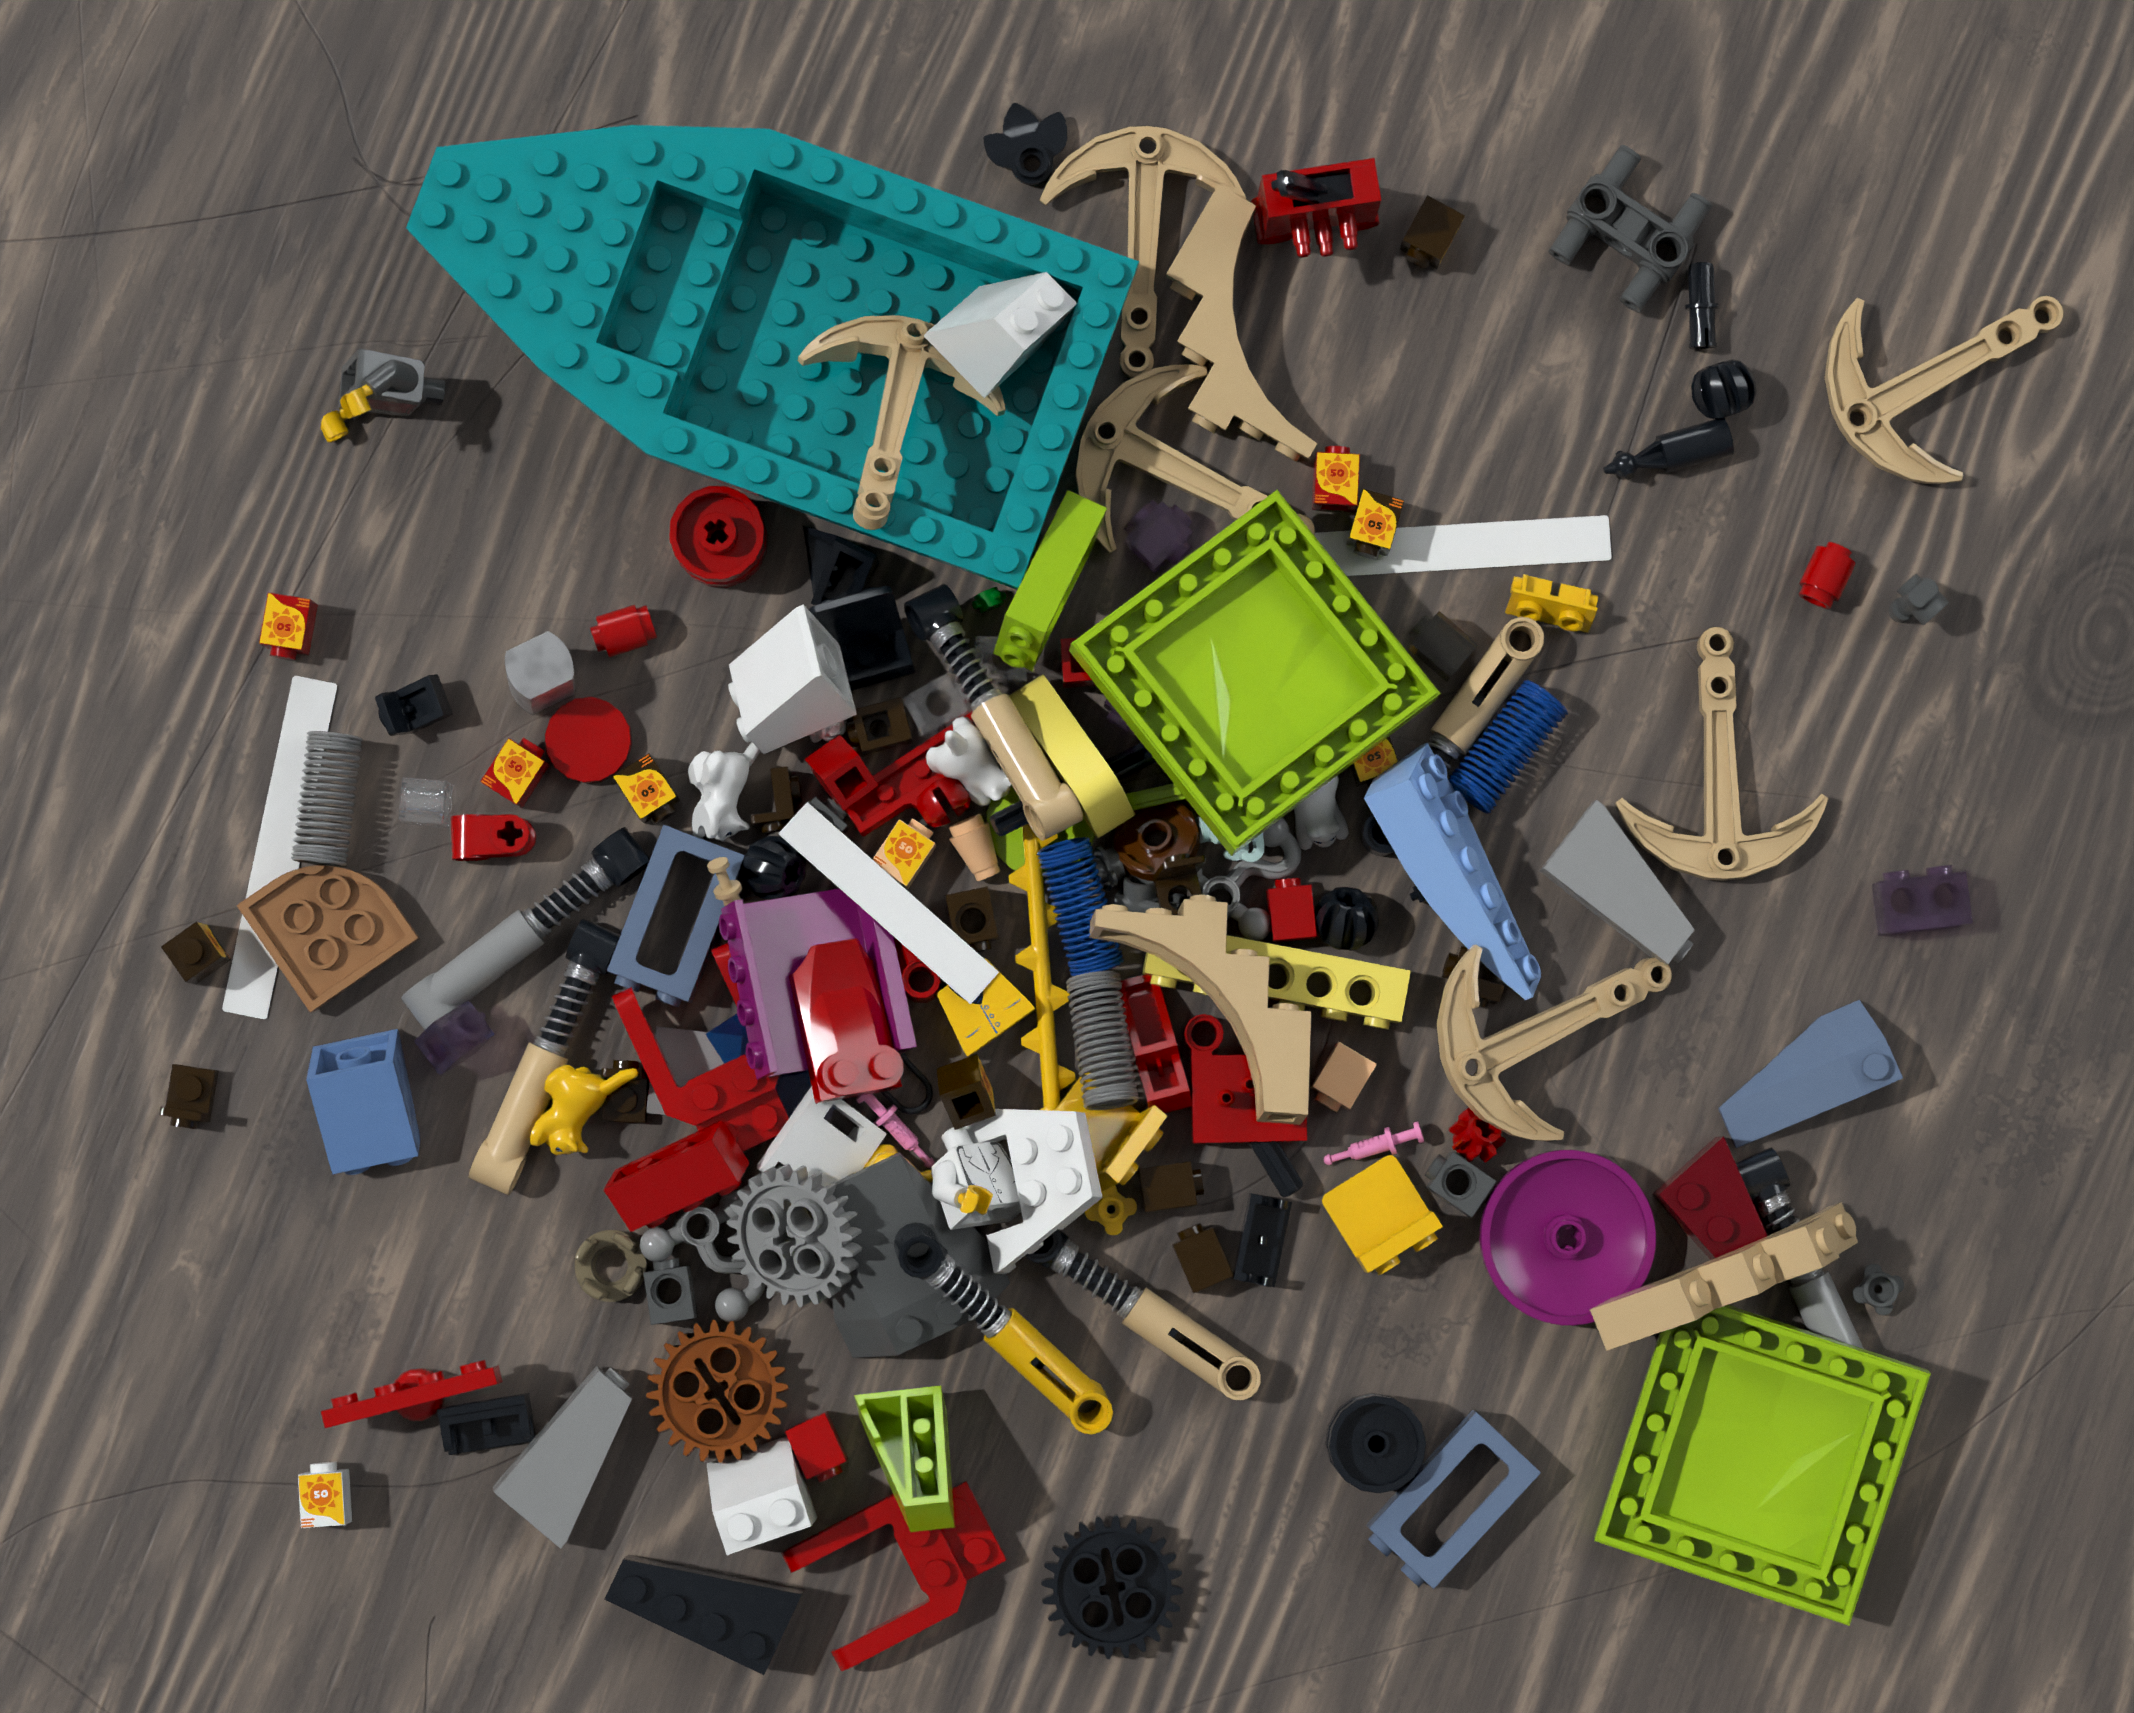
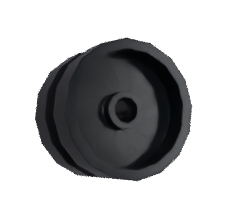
(1400, 1433)

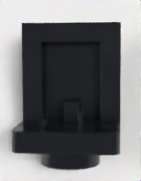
(413, 706)

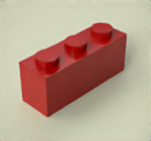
(677, 1177)

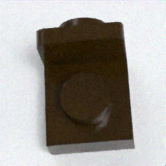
(190, 1096)
(629, 1100)

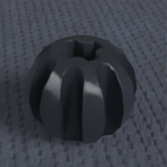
(1723, 389)
(773, 868)
(1346, 918)

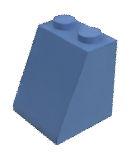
(363, 1102)

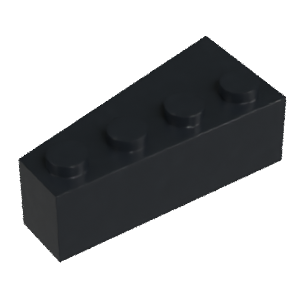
(716, 1610)

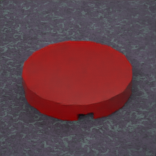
(588, 740)

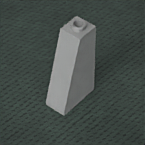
(1617, 885)
(563, 1460)

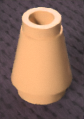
(975, 845)

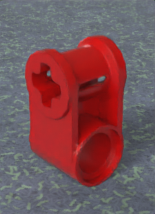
(483, 837)

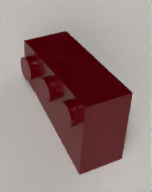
(1712, 1201)

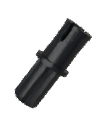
(1701, 306)

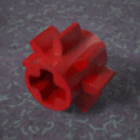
(1475, 1137)

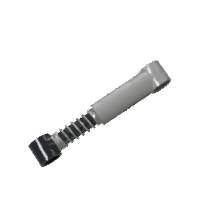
(614, 862)
(1814, 1291)

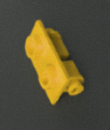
(1570, 610)

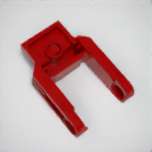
(724, 1093)
(938, 1558)

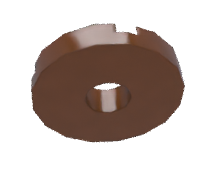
(1131, 838)

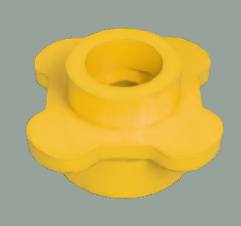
(1112, 1222)

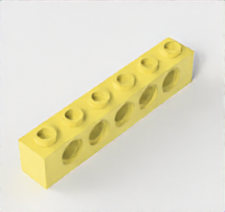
(1386, 983)

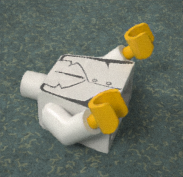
(974, 1182)

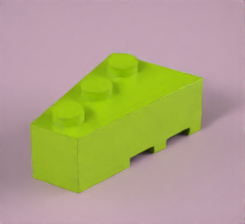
(913, 1449)

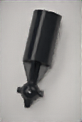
(1677, 450)

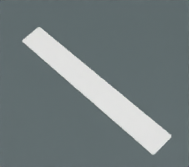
(1479, 546)
(252, 966)

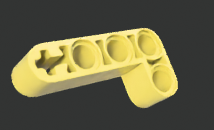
(1073, 756)

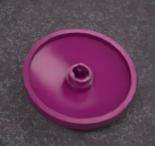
(1566, 1235)

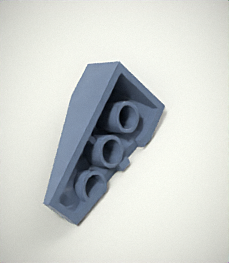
(1821, 1069)

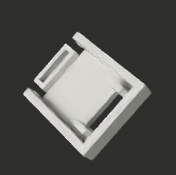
(819, 1145)

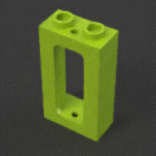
(1049, 581)

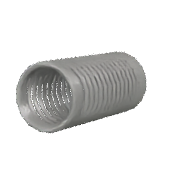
(313, 852)
(1107, 1094)

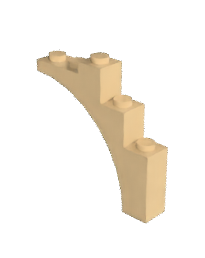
(1207, 270)
(1195, 944)
(1726, 1279)

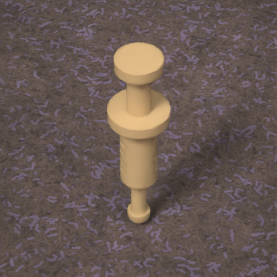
(728, 889)

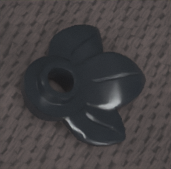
(1026, 139)

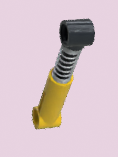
(1006, 1331)

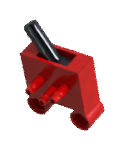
(1317, 200)
(1226, 1109)

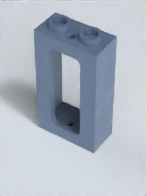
(686, 979)
(1388, 1520)

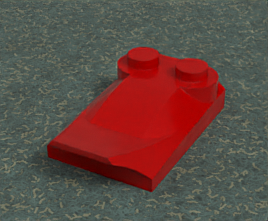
(844, 1023)

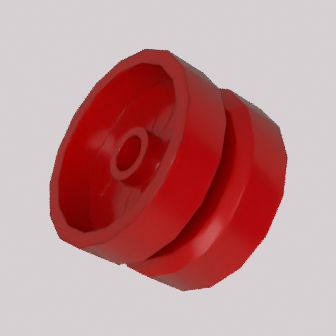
(714, 511)

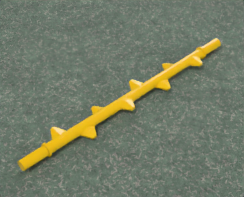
(1037, 959)

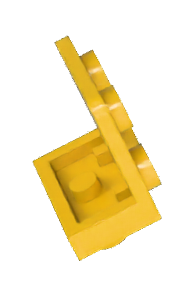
(1116, 1135)
(1381, 1215)

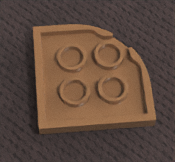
(326, 929)

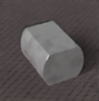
(540, 673)

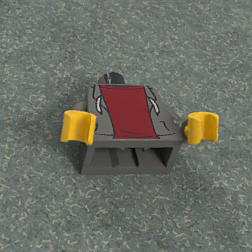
(380, 385)

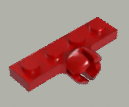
(907, 785)
(413, 1394)

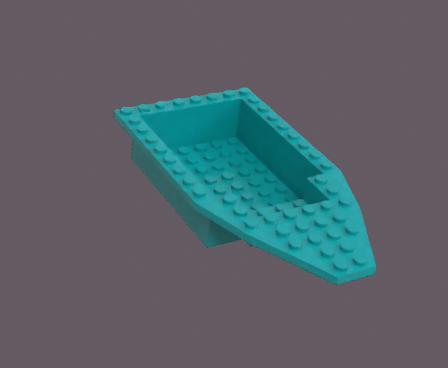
(695, 265)

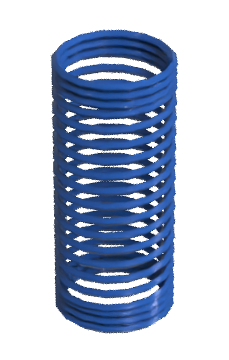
(1541, 713)
(1074, 914)

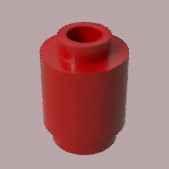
(1826, 575)
(623, 630)

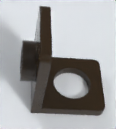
(1177, 871)

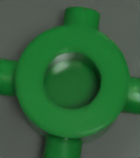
(989, 600)

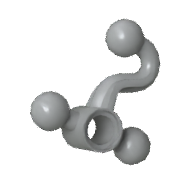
(1255, 922)
(659, 1243)

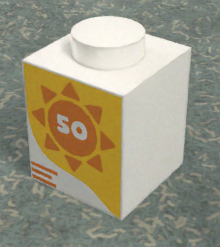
(324, 1496)

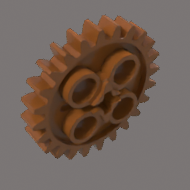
(684, 1413)

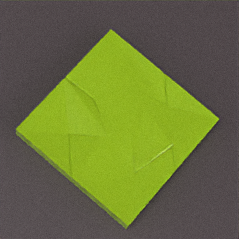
(1254, 672)
(1763, 1459)

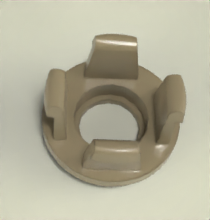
(588, 1276)

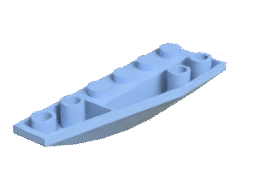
(1448, 865)

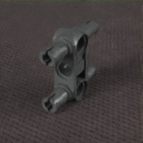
(1630, 228)

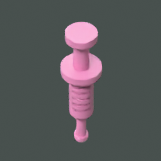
(895, 1127)
(1377, 1144)

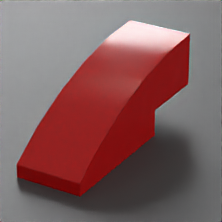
(1154, 1045)

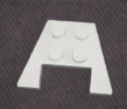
(1051, 1172)

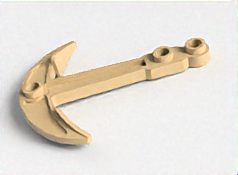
(1119, 152)
(907, 359)
(1878, 405)
(1148, 454)
(1722, 815)
(1461, 1040)

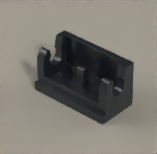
(1261, 1240)
(486, 1424)

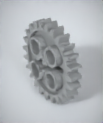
(794, 1235)

